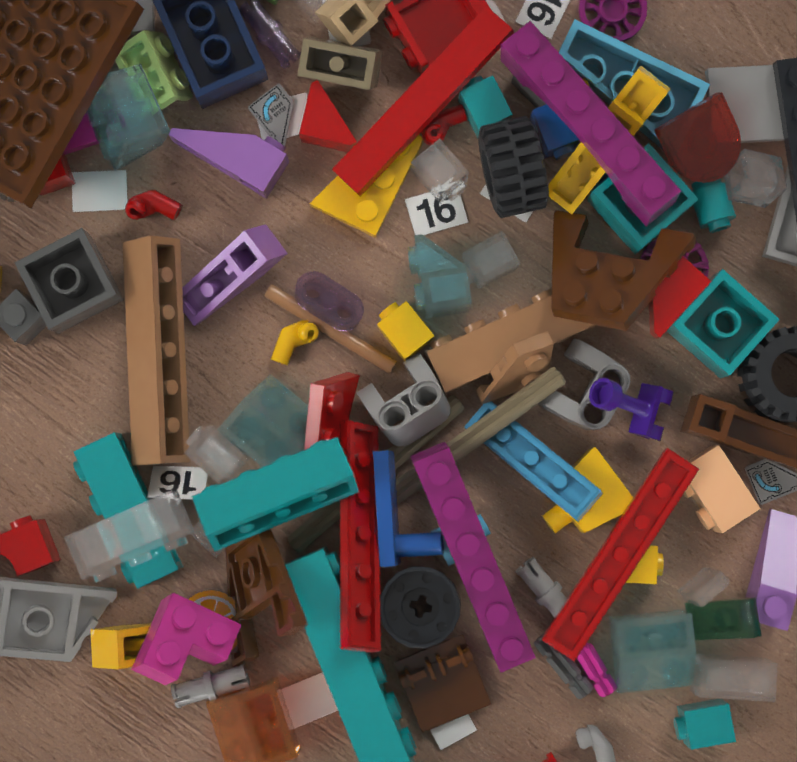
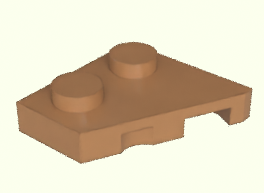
(519, 367)

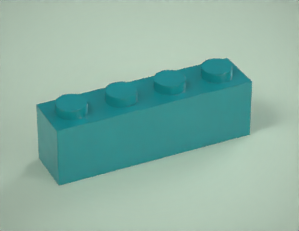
(116, 488)
(275, 493)

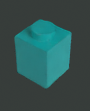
(483, 103)
(704, 724)

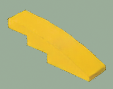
(632, 109)

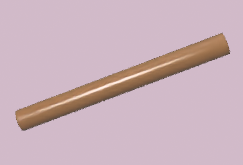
(343, 337)

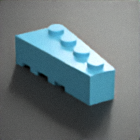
(611, 64)

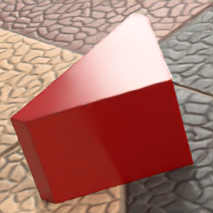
(323, 123)

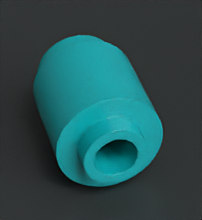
(713, 207)

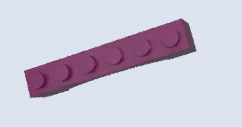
(628, 165)
(472, 556)

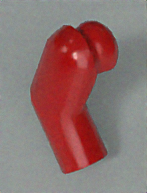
(442, 122)
(152, 202)

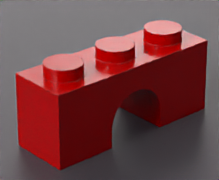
(28, 545)

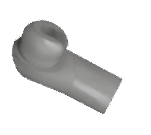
(594, 737)

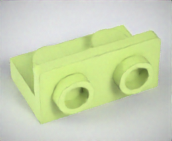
(161, 68)

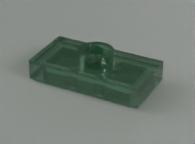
(725, 619)

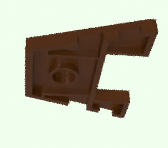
(606, 286)
(257, 580)

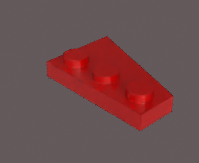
(329, 406)

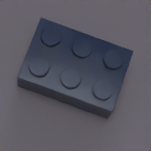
(212, 47)

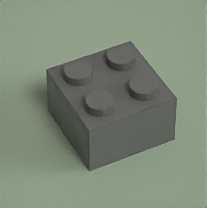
(69, 281)

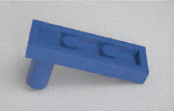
(391, 543)

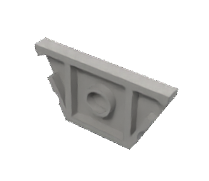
(48, 617)

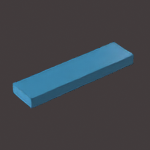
(541, 466)

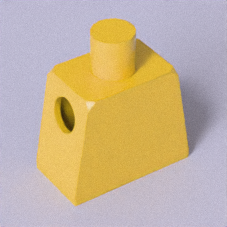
(607, 507)

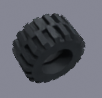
(513, 166)
(758, 378)

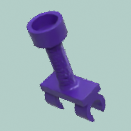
(609, 395)

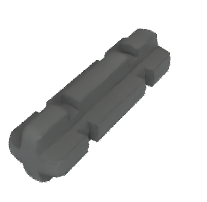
(565, 669)

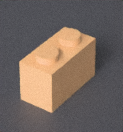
(719, 491)

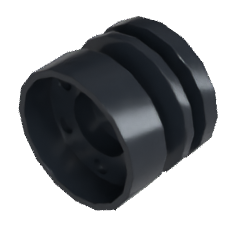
(402, 620)

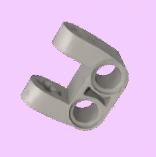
(598, 364)
(409, 405)

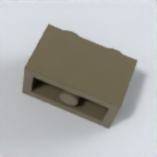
(340, 63)

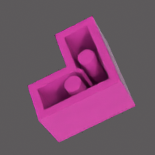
(180, 630)

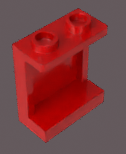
(428, 26)

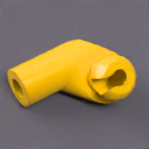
(292, 337)

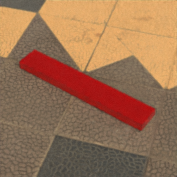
(423, 101)
(359, 544)
(620, 554)

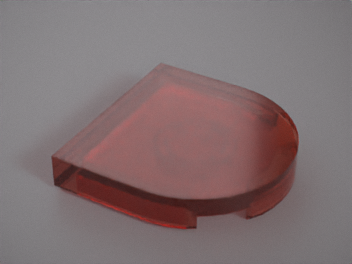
(702, 140)

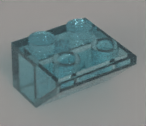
(127, 117)
(442, 280)
(268, 423)
(653, 650)

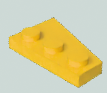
(369, 210)

